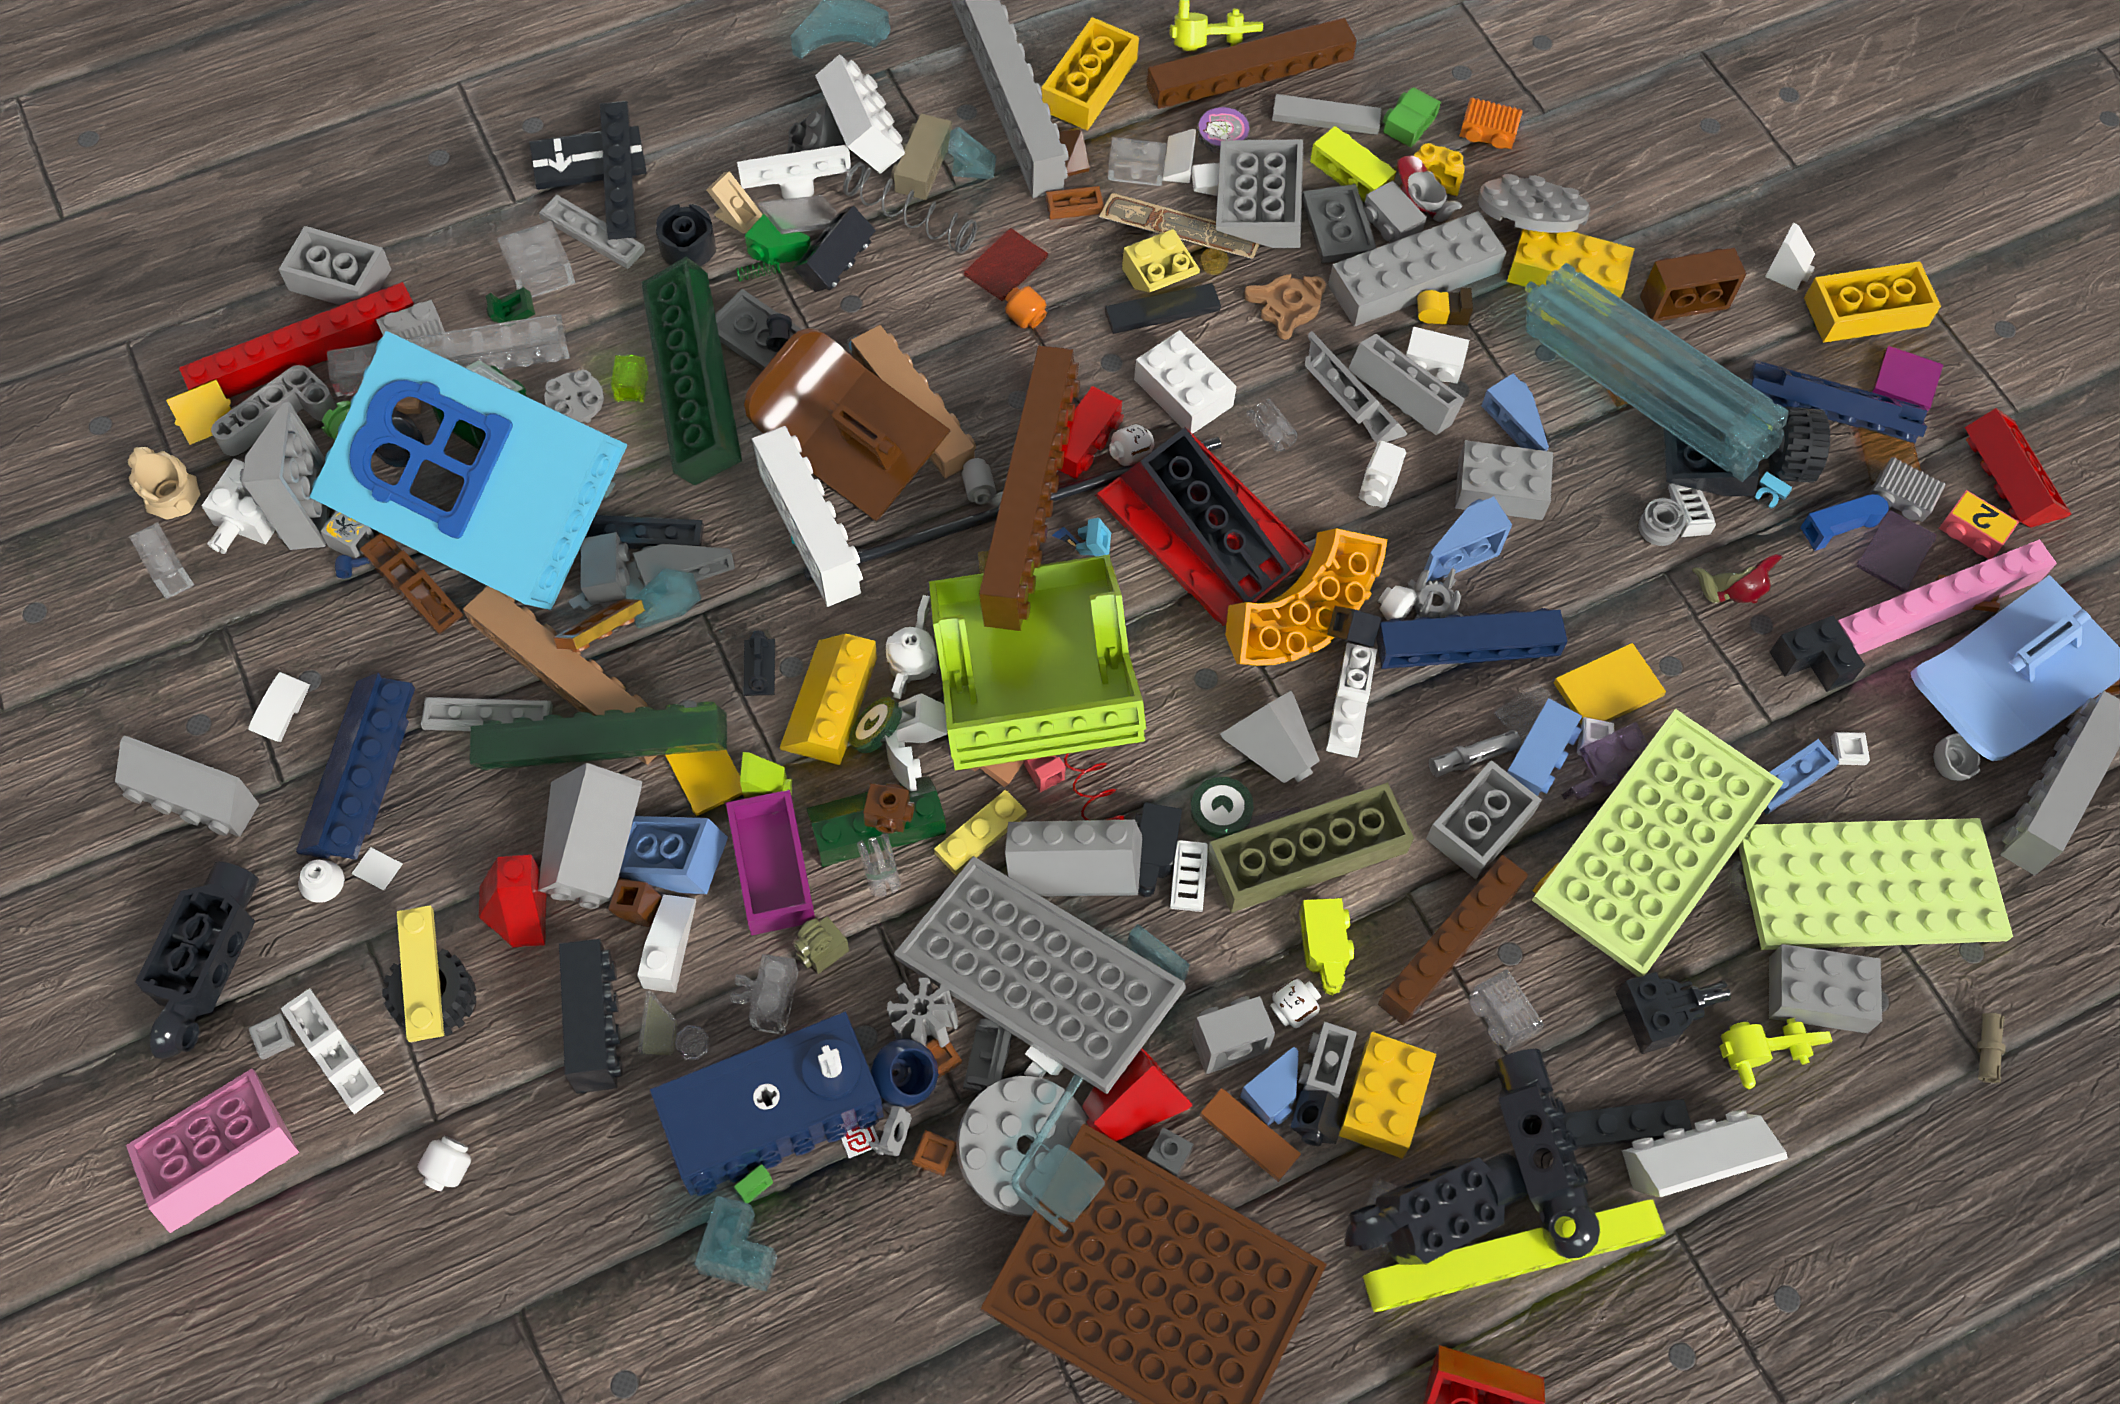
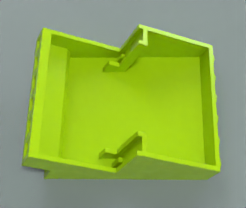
(1044, 688)

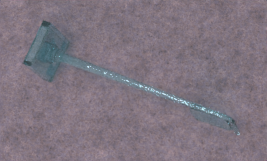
(1062, 1177)

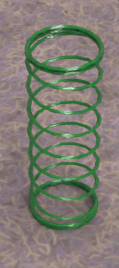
(775, 262)

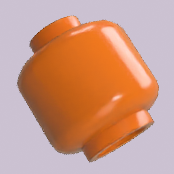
(1025, 307)

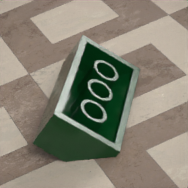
(841, 824)

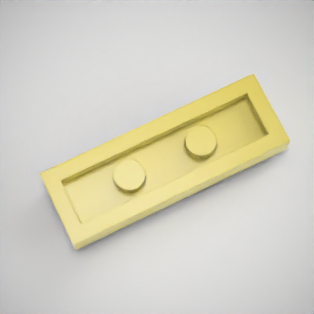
(980, 832)

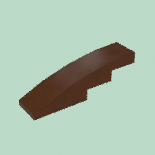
(411, 583)

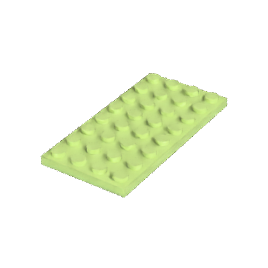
(1657, 843)
(1873, 884)

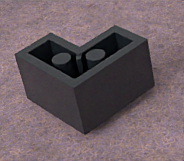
(1822, 648)

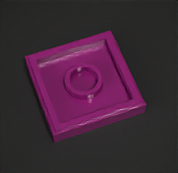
(1907, 377)

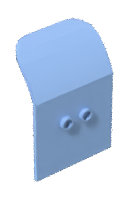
(2021, 671)

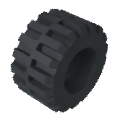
(1803, 446)
(454, 1000)

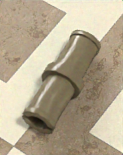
(1991, 1048)

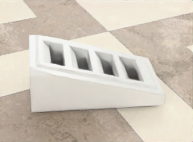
(1706, 521)
(1194, 850)

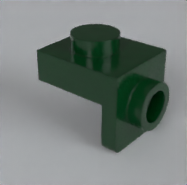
(510, 308)

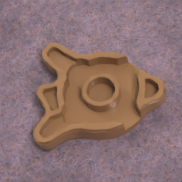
(1288, 301)

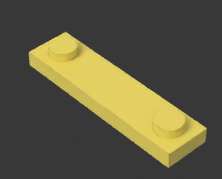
(420, 974)

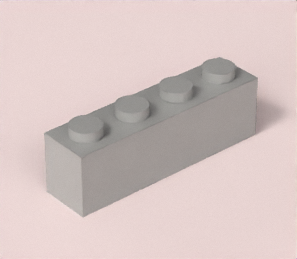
(1406, 384)

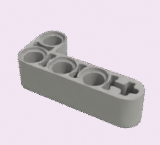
(246, 422)

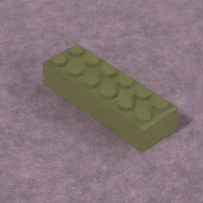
(1309, 847)

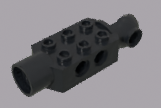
(196, 955)
(1555, 1188)
(1439, 1209)

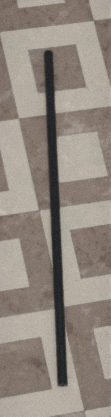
(991, 515)

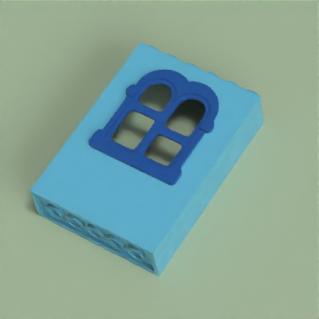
(521, 498)

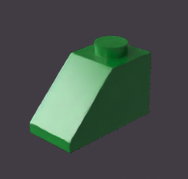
(767, 243)

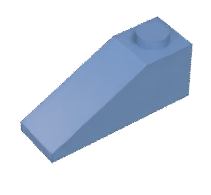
(1515, 411)

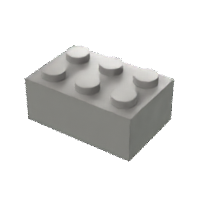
(333, 267)
(1513, 475)
(1483, 819)
(1825, 988)

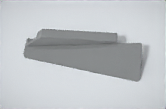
(1351, 392)

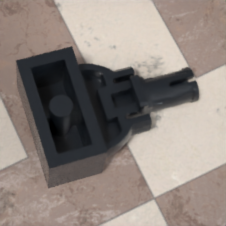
(1665, 1008)

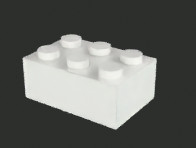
(1184, 382)

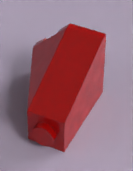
(512, 901)
(1136, 1100)

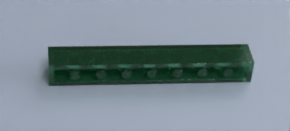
(599, 736)

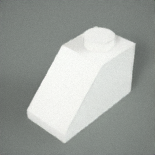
(1792, 260)
(921, 720)

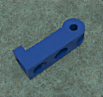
(1844, 517)

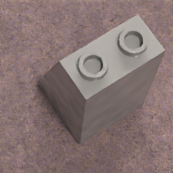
(587, 834)

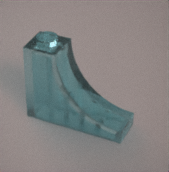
(839, 22)

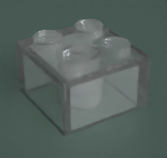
(536, 259)

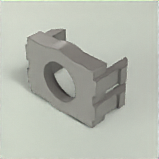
(888, 1144)

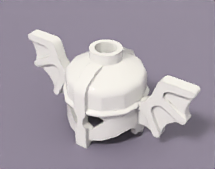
(911, 652)

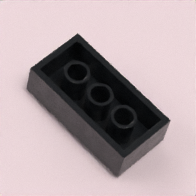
(589, 1016)

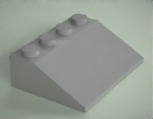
(1261, 191)
(281, 478)

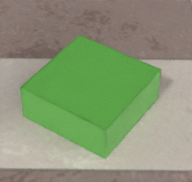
(753, 1184)

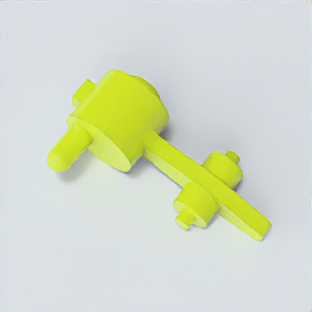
(1192, 29)
(1748, 1046)

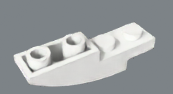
(1351, 700)

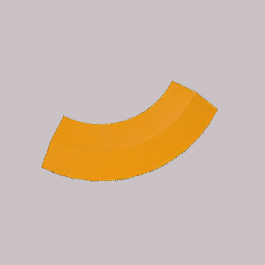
(1299, 619)

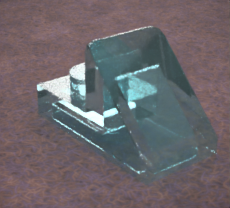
(970, 156)

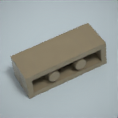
(922, 156)

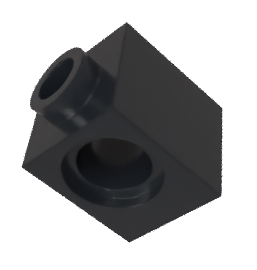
(1354, 626)
(1318, 1117)

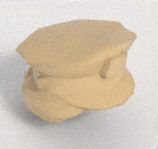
(162, 483)

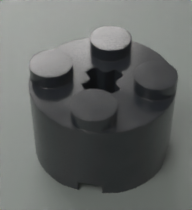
(685, 233)

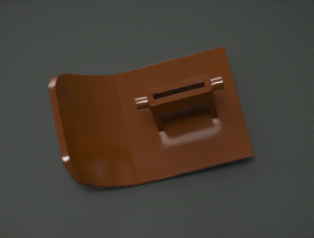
(848, 421)

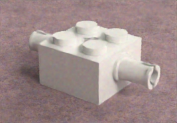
(234, 511)

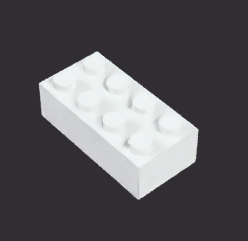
(860, 113)

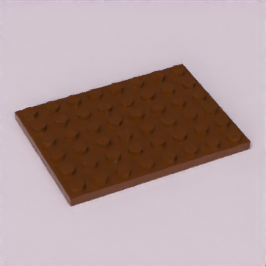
(1156, 1287)

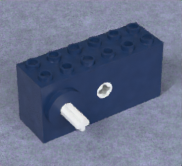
(767, 1104)

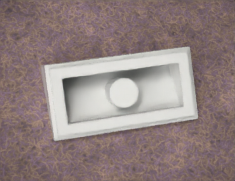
(1179, 156)

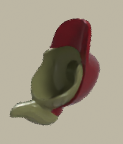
(1739, 587)

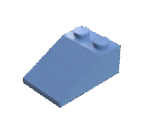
(1471, 539)
(673, 853)

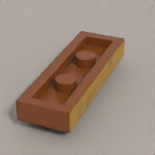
(599, 625)

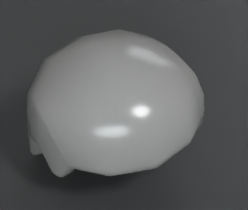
(1956, 758)

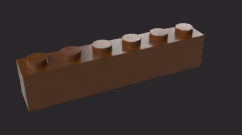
(1452, 940)

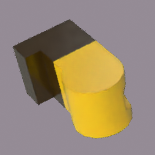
(1445, 307)

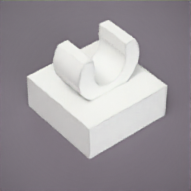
(1041, 1064)

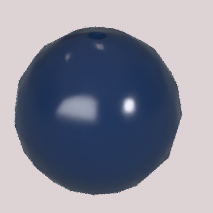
(915, 1072)

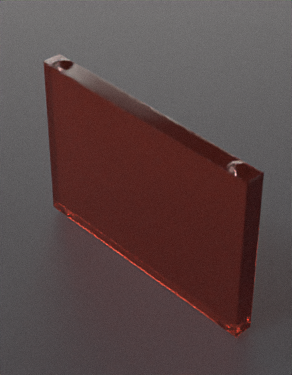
(1006, 264)

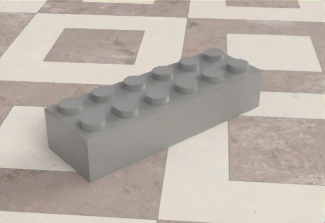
(1429, 260)
(2067, 785)

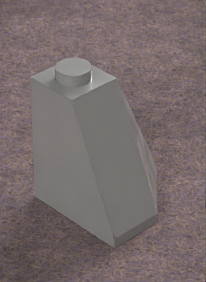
(1276, 739)

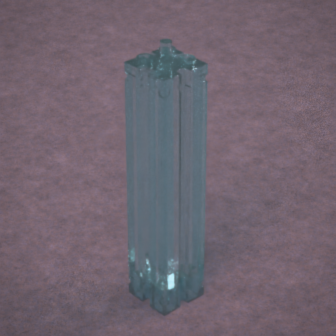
(1655, 371)

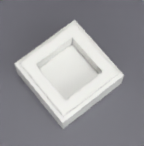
(1850, 748)

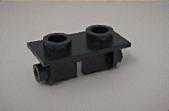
(759, 665)

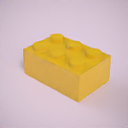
(1387, 1095)

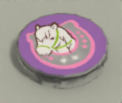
(1222, 124)

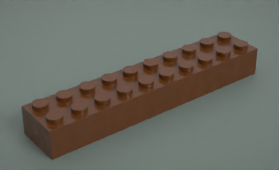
(1028, 489)

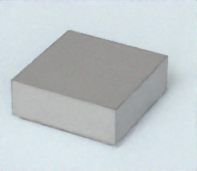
(271, 1036)

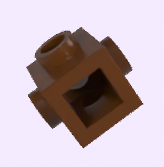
(888, 808)

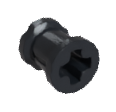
(778, 331)

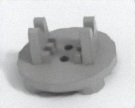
(575, 395)

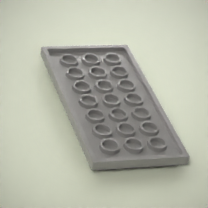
(1041, 973)

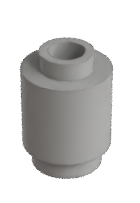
(978, 481)

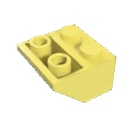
(1158, 262)

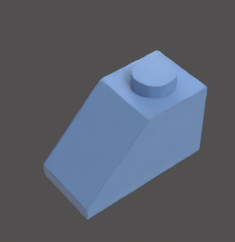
(1274, 1089)

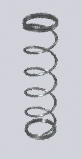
(861, 182)

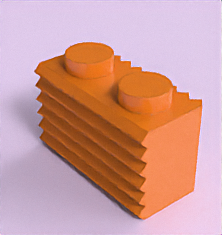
(1490, 123)

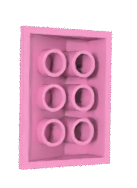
(210, 1151)

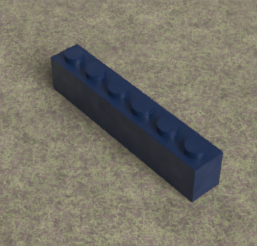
(1471, 638)

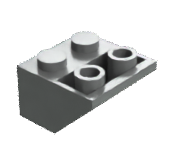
(815, 132)

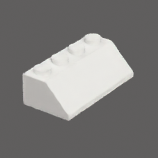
(1701, 1154)

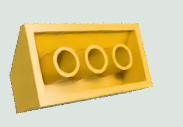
(830, 698)

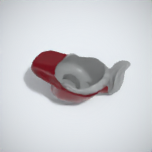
(1424, 189)

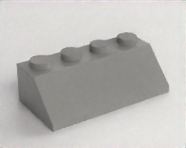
(183, 787)
(1075, 857)

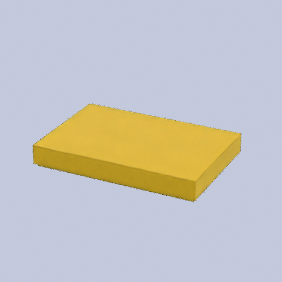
(1610, 685)

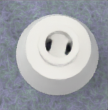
(1397, 602)
(320, 880)

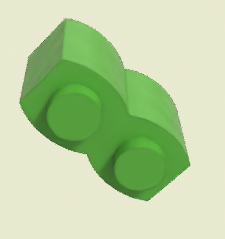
(1411, 116)

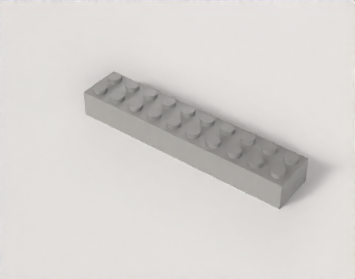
(1014, 94)

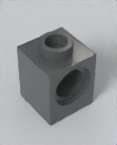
(1170, 1152)

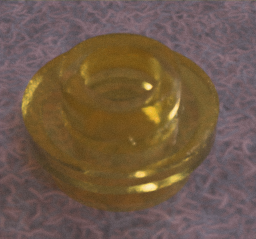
(1214, 266)

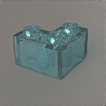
(728, 1253)

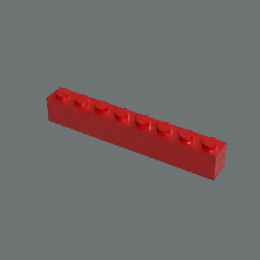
(297, 344)

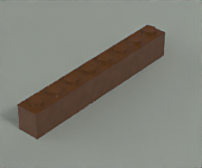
(1251, 63)

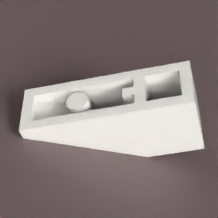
(666, 944)

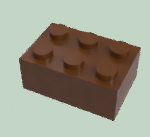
(1692, 284)

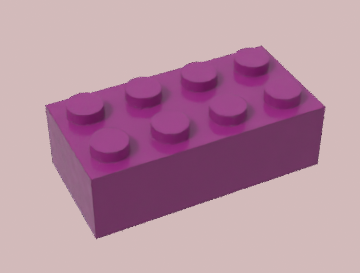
(770, 862)

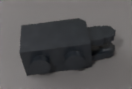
(1159, 839)

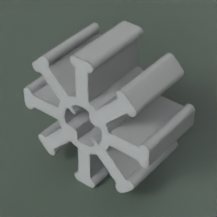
(923, 1013)

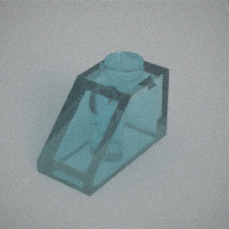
(667, 597)

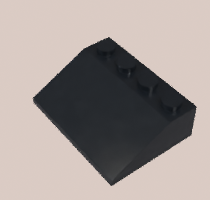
(1693, 470)

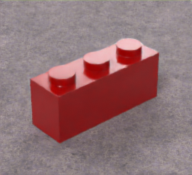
(1090, 430)

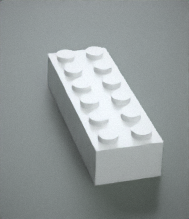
(808, 516)

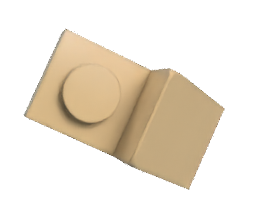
(734, 203)

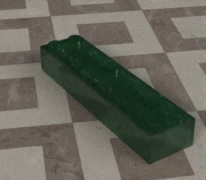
(691, 372)

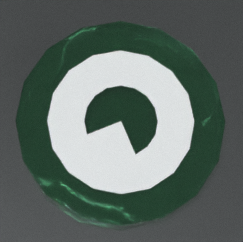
(874, 723)
(1222, 807)

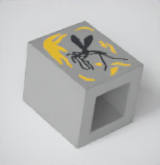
(346, 535)

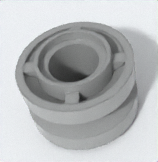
(1666, 511)

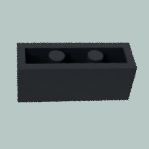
(835, 250)

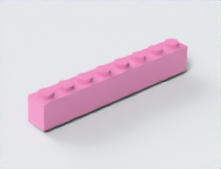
(1947, 597)

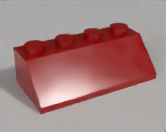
(2016, 470)

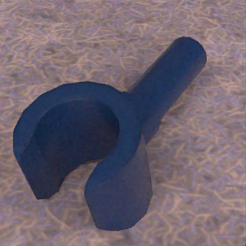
(344, 565)

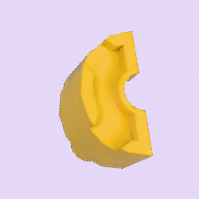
(1445, 166)

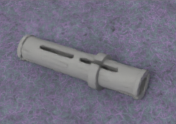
(1462, 757)

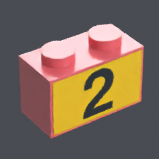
(1978, 525)

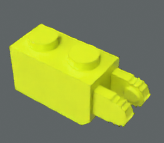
(1326, 941)

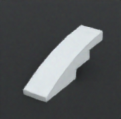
(332, 1051)

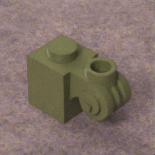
(820, 944)

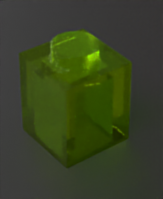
(629, 378)

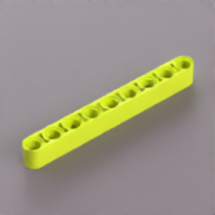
(1505, 1258)

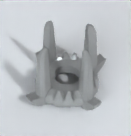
(1423, 589)

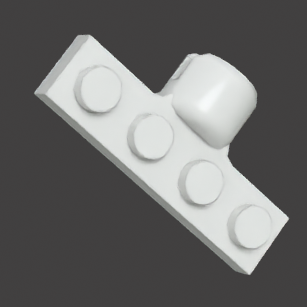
(794, 170)

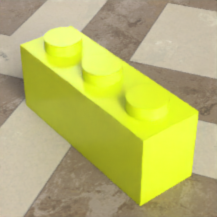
(1350, 162)

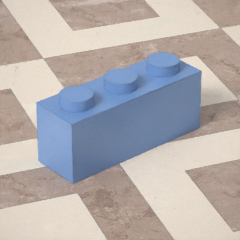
(1545, 747)

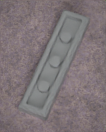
(1326, 114)
(590, 231)
(462, 713)

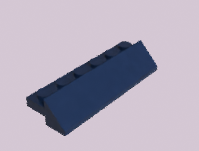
(1840, 401)
(358, 768)

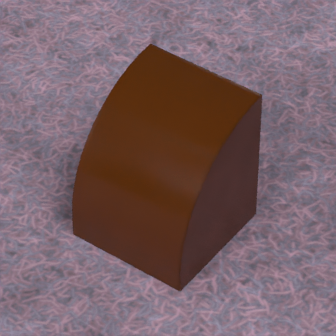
(635, 902)

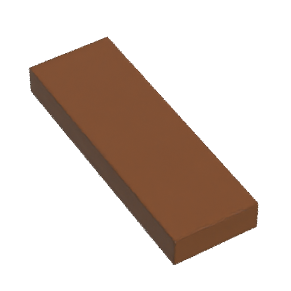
(1250, 1134)

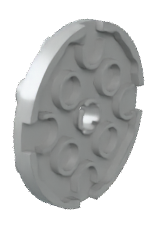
(1534, 204)
(991, 1132)

